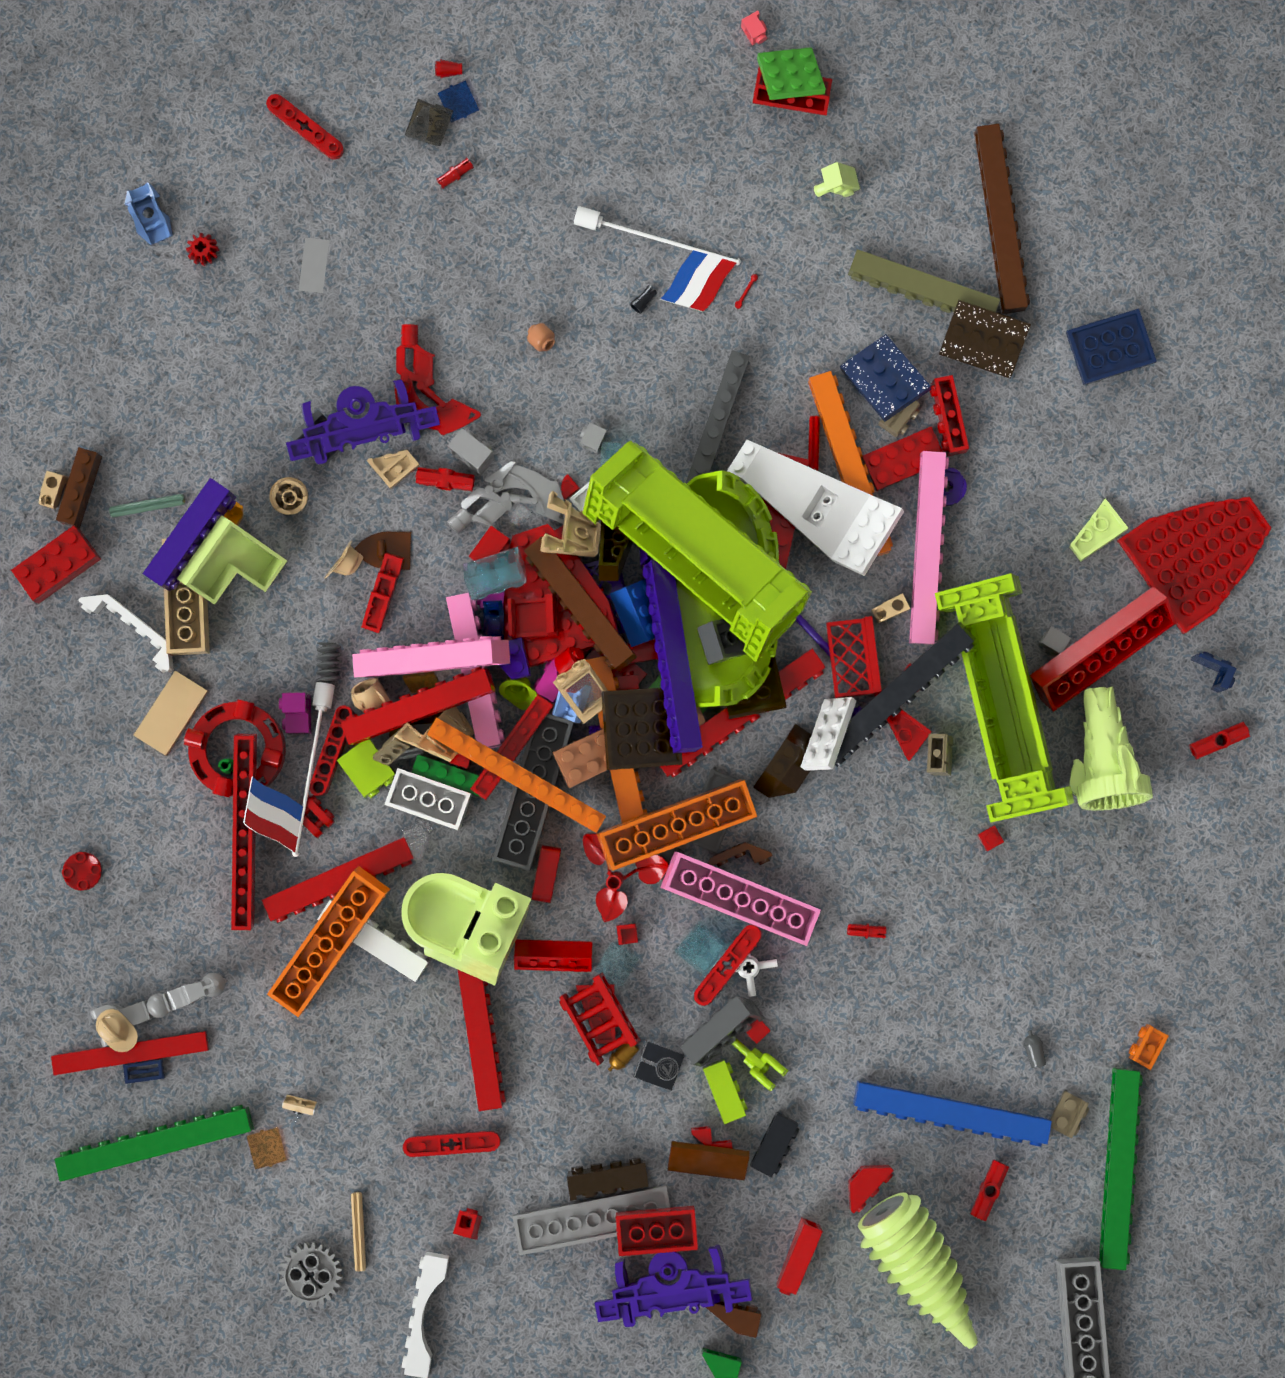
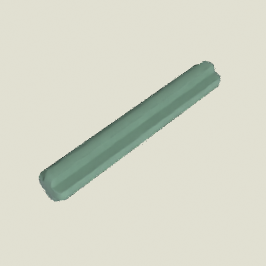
(147, 505)

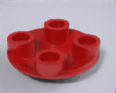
(82, 871)

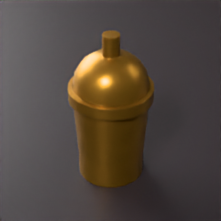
(622, 1056)

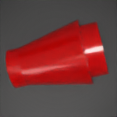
(447, 68)

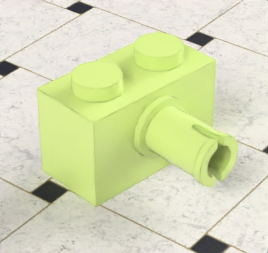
(839, 180)

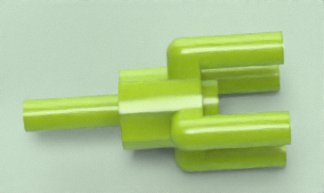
(759, 1064)

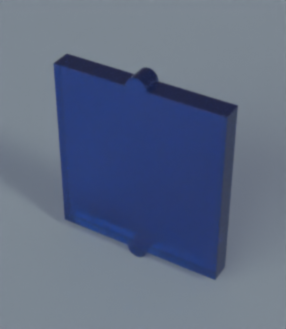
(459, 100)

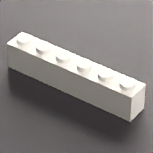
(390, 950)

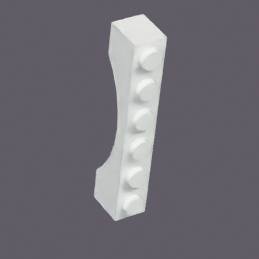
(419, 1355)

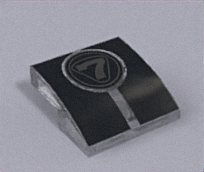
(659, 1065)

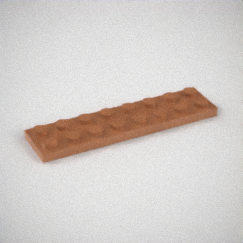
(587, 756)

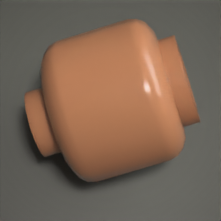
(541, 337)

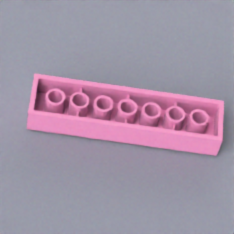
(431, 657)
(482, 710)
(740, 898)

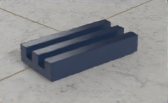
(160, 1068)

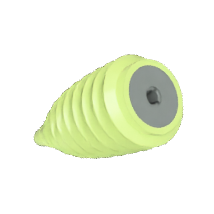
(918, 1261)

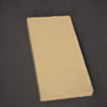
(171, 713)

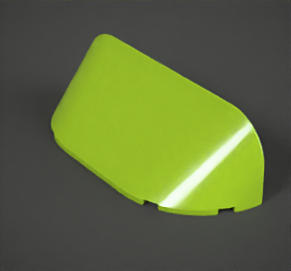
(739, 677)

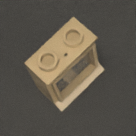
(581, 690)

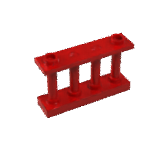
(618, 1019)

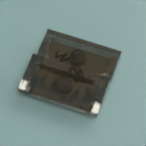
(429, 123)

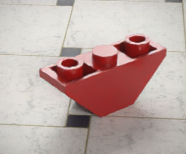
(865, 1184)

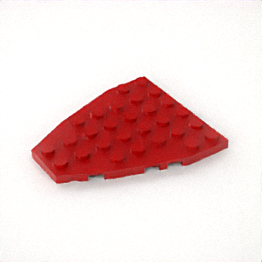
(1197, 554)
(570, 634)

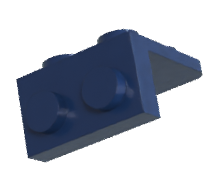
(1224, 668)

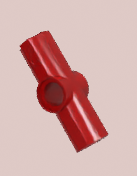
(445, 479)
(1229, 735)
(995, 1178)

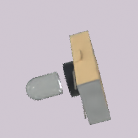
(299, 1107)

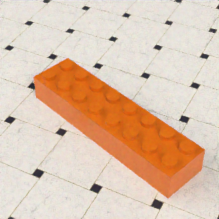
(676, 824)
(328, 941)

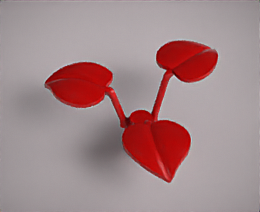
(609, 900)

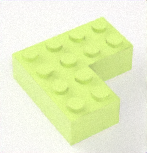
(226, 553)

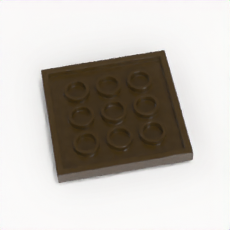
(637, 729)

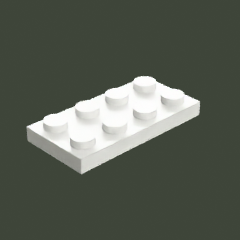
(828, 733)

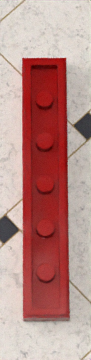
(514, 743)

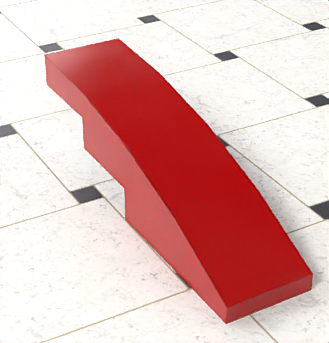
(382, 592)

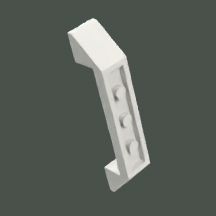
(95, 605)

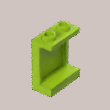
(364, 771)

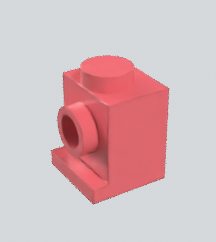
(754, 28)

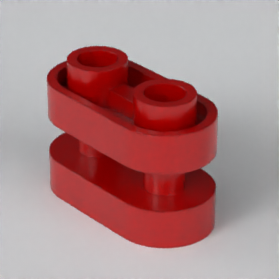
(325, 816)

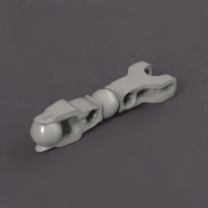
(161, 1004)

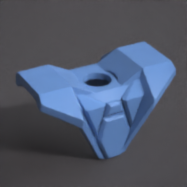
(150, 229)

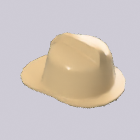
(347, 563)
(116, 1030)

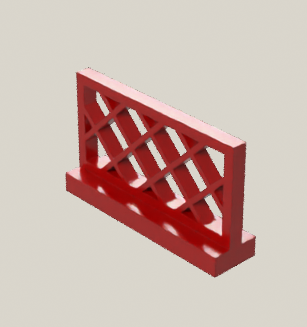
(870, 657)

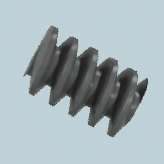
(328, 662)

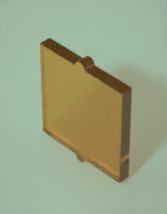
(420, 680)
(266, 1148)

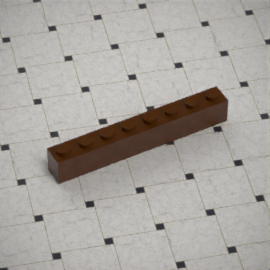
(581, 605)

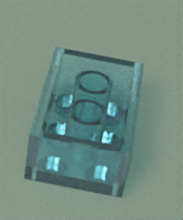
(495, 573)

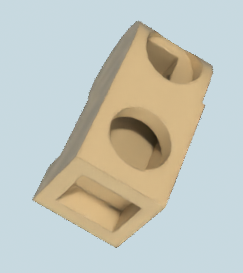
(52, 489)
(890, 608)

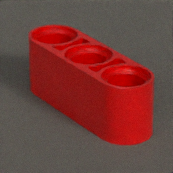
(546, 874)

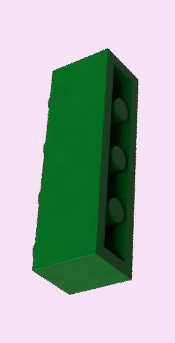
(444, 774)

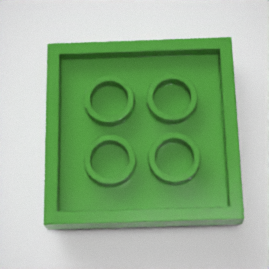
(791, 73)

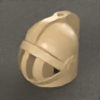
(369, 694)

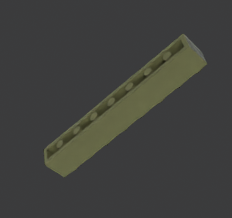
(915, 284)

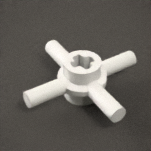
(753, 971)

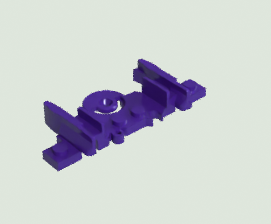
(342, 429)
(690, 1290)

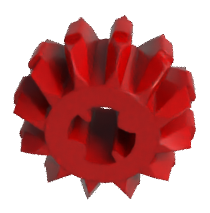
(208, 251)

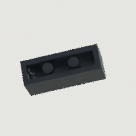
(774, 1145)

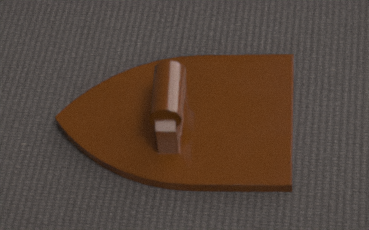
(375, 546)

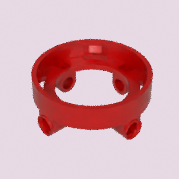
(197, 738)

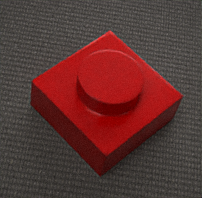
(990, 838)

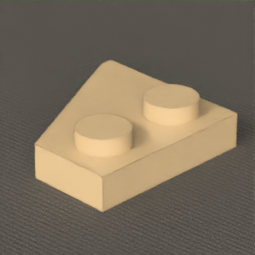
(394, 467)

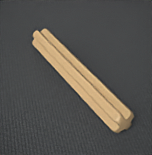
(358, 1231)

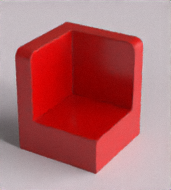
(627, 934)

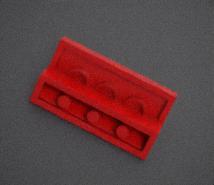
(810, 104)

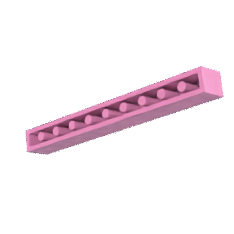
(927, 547)

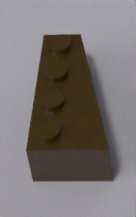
(612, 553)
(607, 1178)

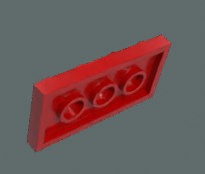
(900, 458)

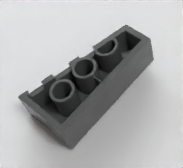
(721, 1030)

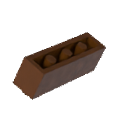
(79, 487)

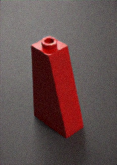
(799, 1256)

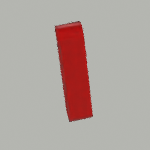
(324, 757)

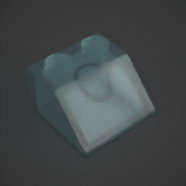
(702, 948)

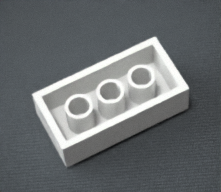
(428, 799)

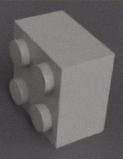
(471, 452)

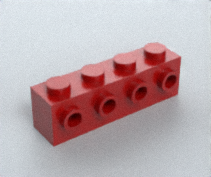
(949, 415)

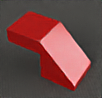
(703, 1134)

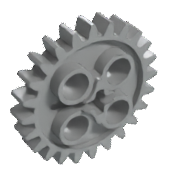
(296, 1285)

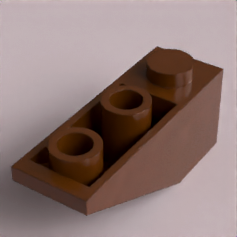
(741, 1319)

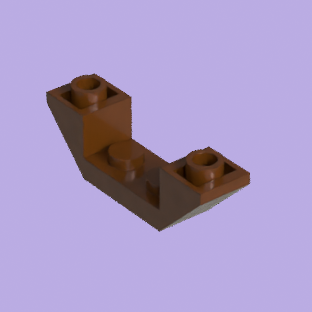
(757, 854)

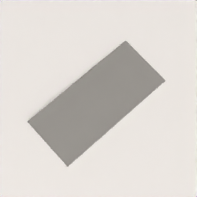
(314, 265)

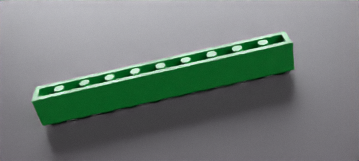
(154, 1143)
(1119, 1169)

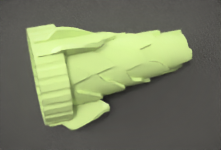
(1109, 771)

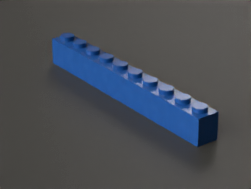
(952, 1112)

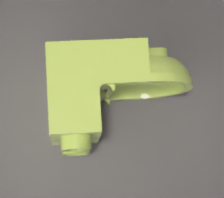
(441, 910)

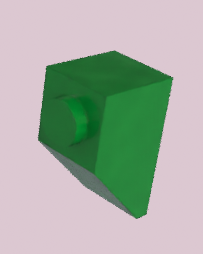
(722, 1364)

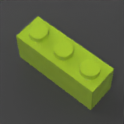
(725, 1090)

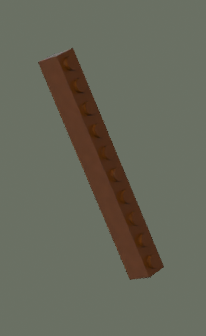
(1000, 218)

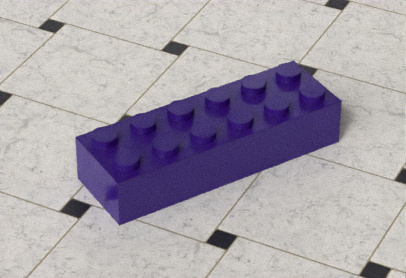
(189, 534)

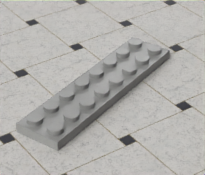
(581, 1220)

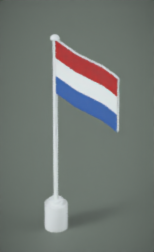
(697, 277)
(276, 813)

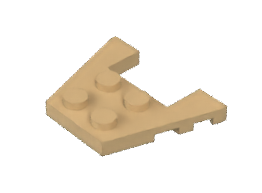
(579, 533)
(424, 742)

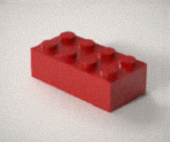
(56, 564)
(656, 1230)

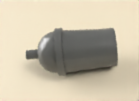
(1034, 1050)

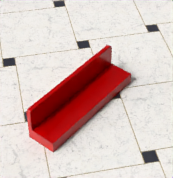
(553, 955)

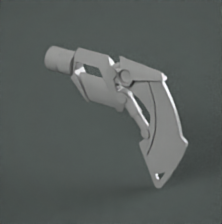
(506, 478)

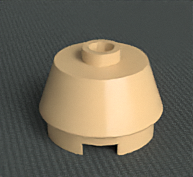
(288, 496)

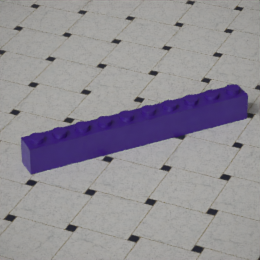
(672, 659)

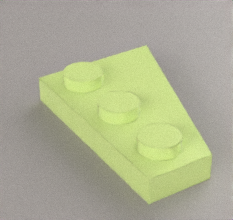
(1100, 530)

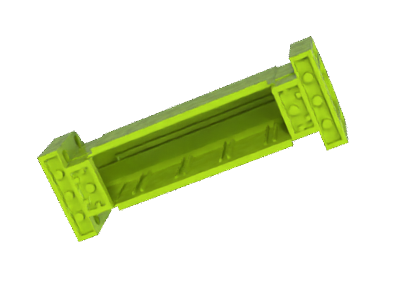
(696, 546)
(1005, 698)

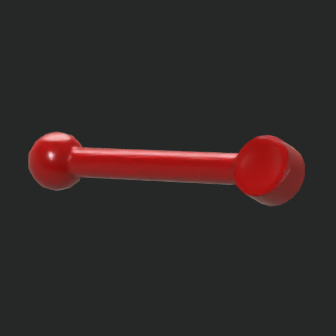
(738, 304)

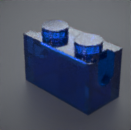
(493, 624)

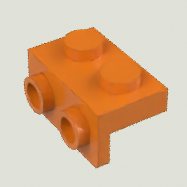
(1148, 1046)

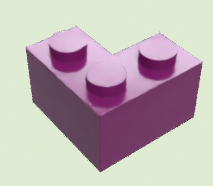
(297, 713)

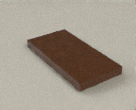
(708, 1160)

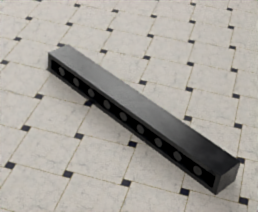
(904, 687)

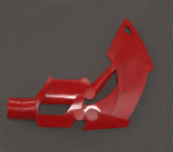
(451, 414)

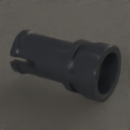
(641, 302)

